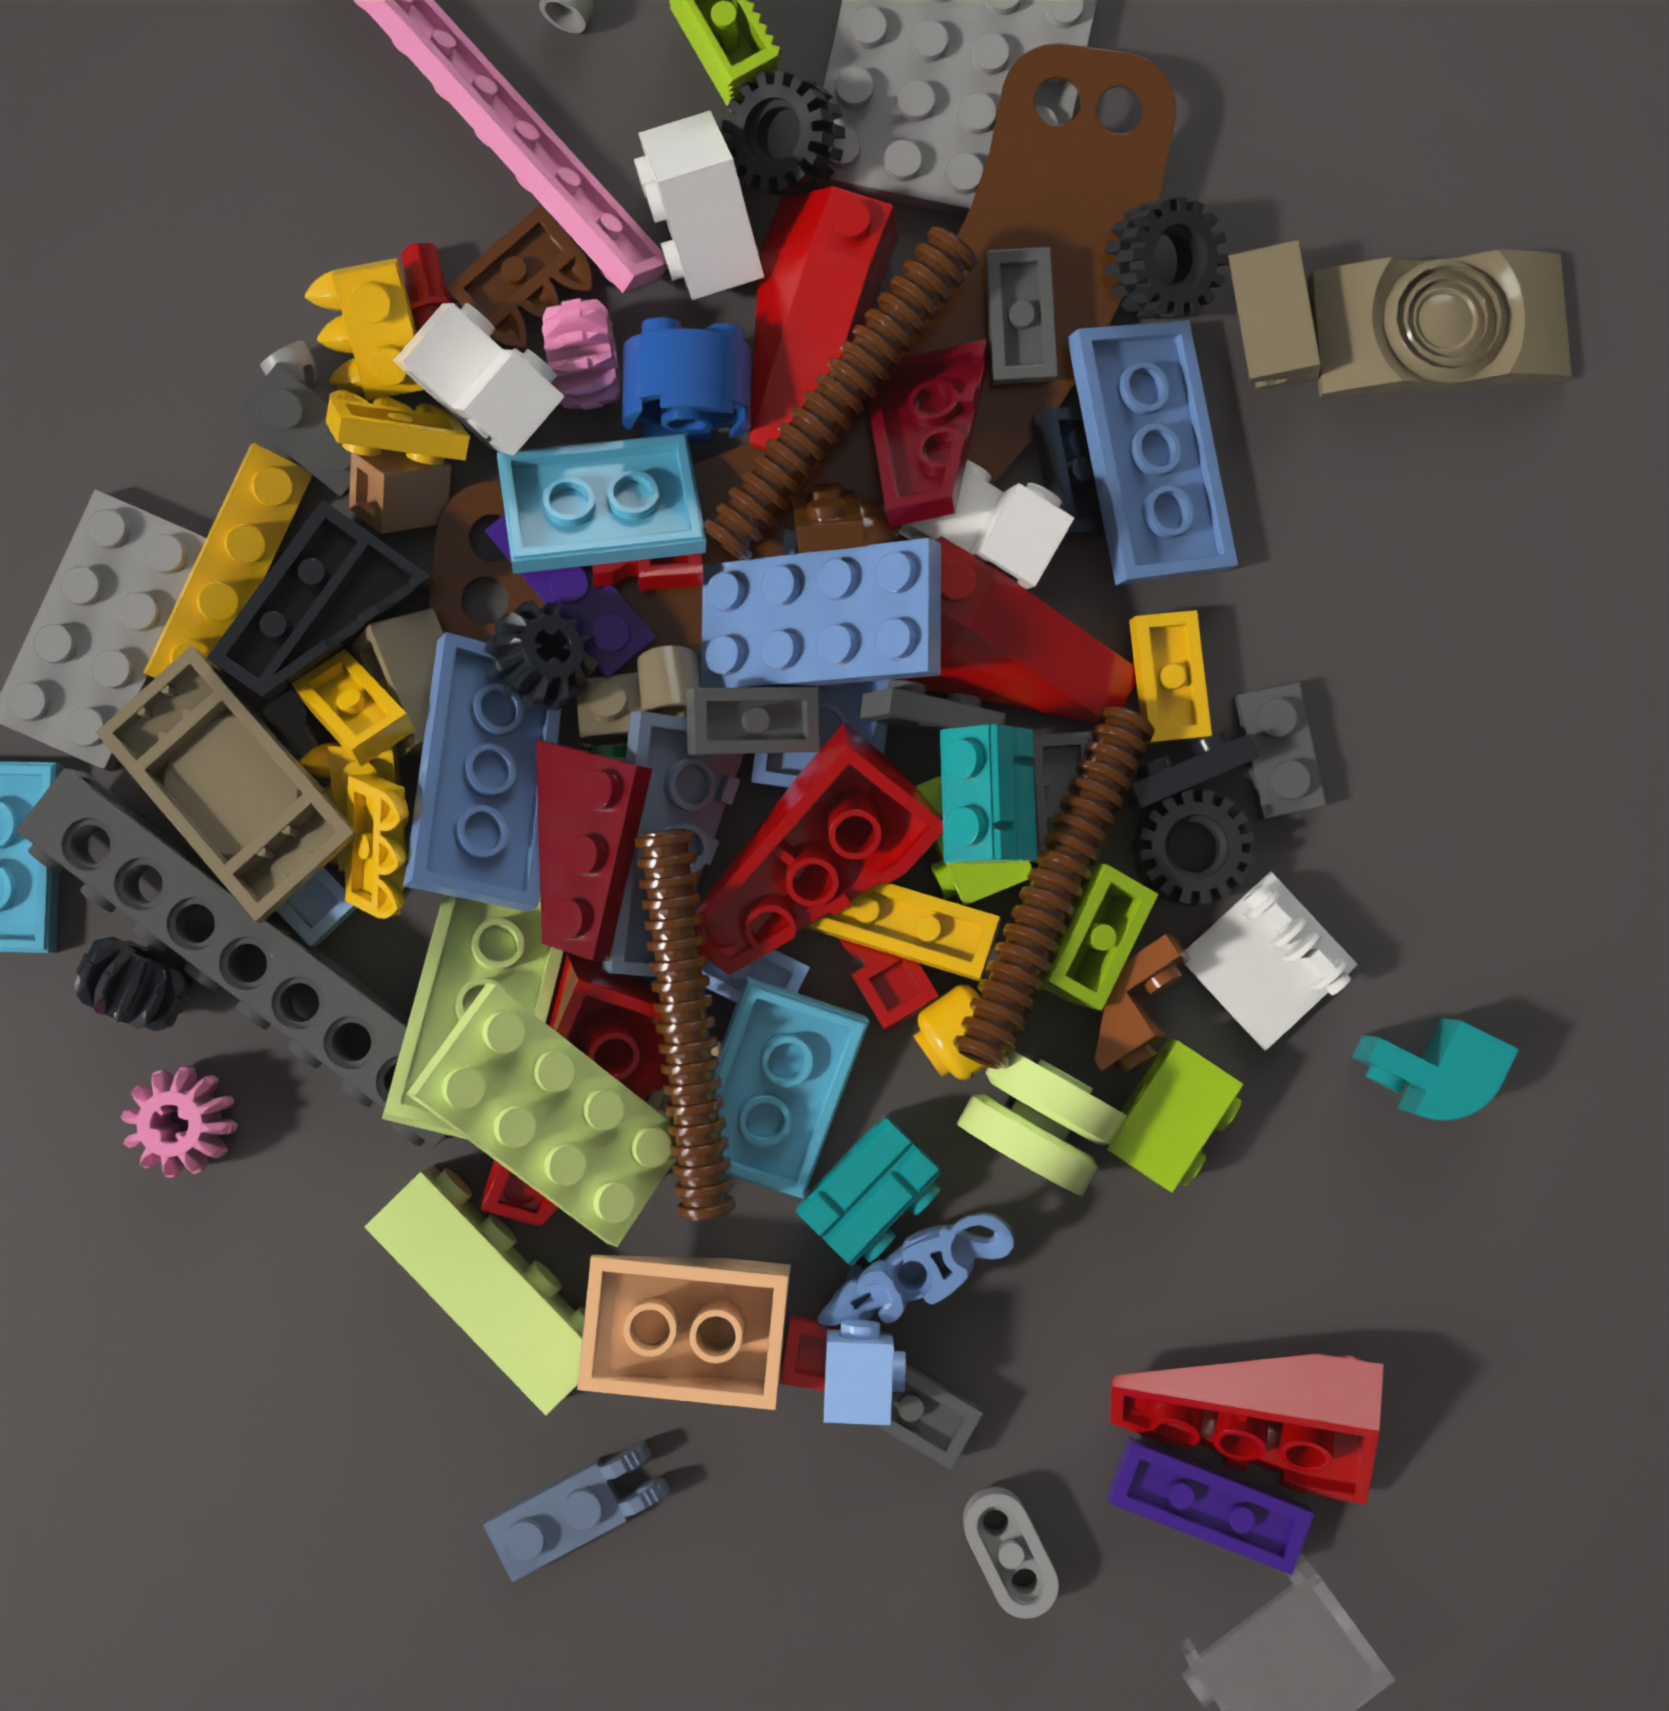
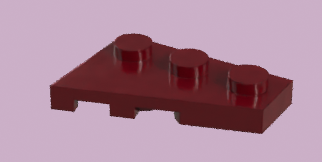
(926, 429)
(586, 844)

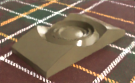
(1440, 323)
(227, 783)

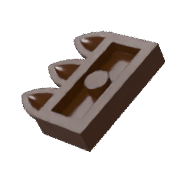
(521, 276)
(839, 519)

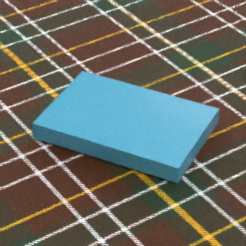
(601, 503)
(26, 886)
(783, 1082)

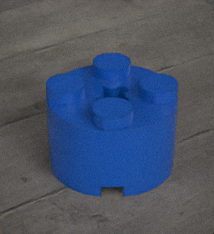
(687, 380)

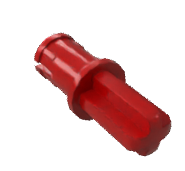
(424, 281)

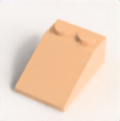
(685, 1329)

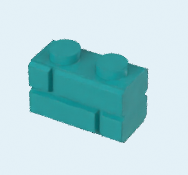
(988, 794)
(870, 1192)

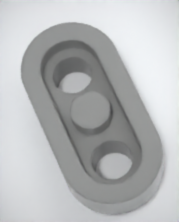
(1009, 1549)

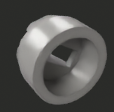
(567, 14)
(295, 358)

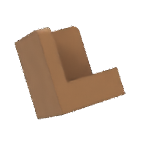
(397, 491)

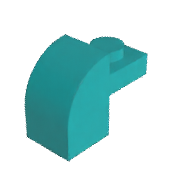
(1453, 1077)

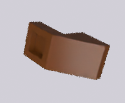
(1127, 1025)

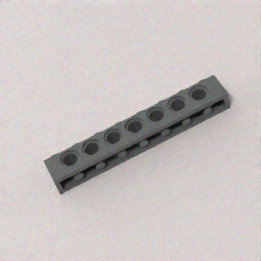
(59, 839)

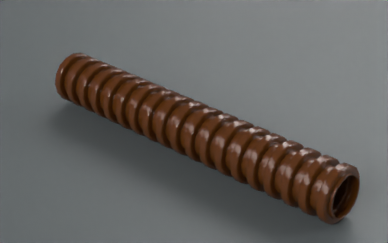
(841, 391)
(1054, 886)
(685, 1025)

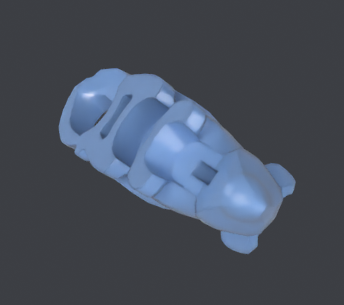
(925, 1266)

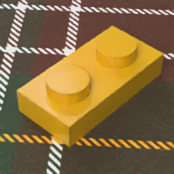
(1171, 676)
(353, 707)

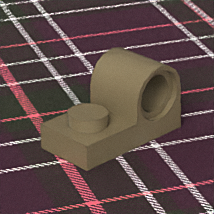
(655, 688)

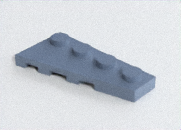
(681, 794)

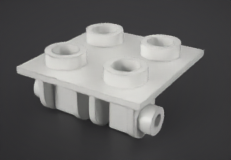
(1269, 961)

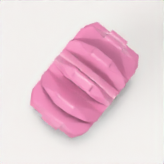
(582, 353)
(165, 1139)

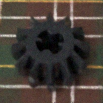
(556, 639)
(132, 984)

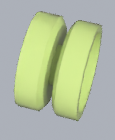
(1041, 1119)

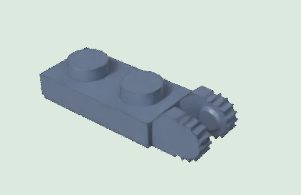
(570, 1512)

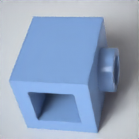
(861, 1374)

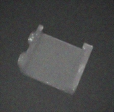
(1289, 1656)

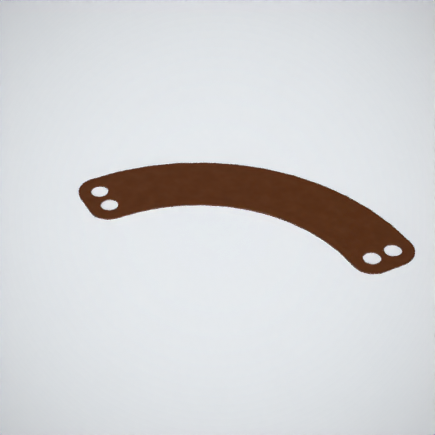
(1036, 191)

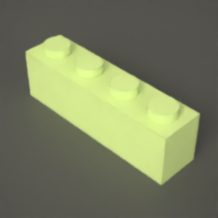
(485, 1283)

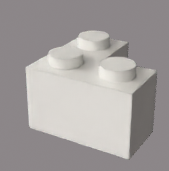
(698, 193)
(487, 388)
(1006, 529)

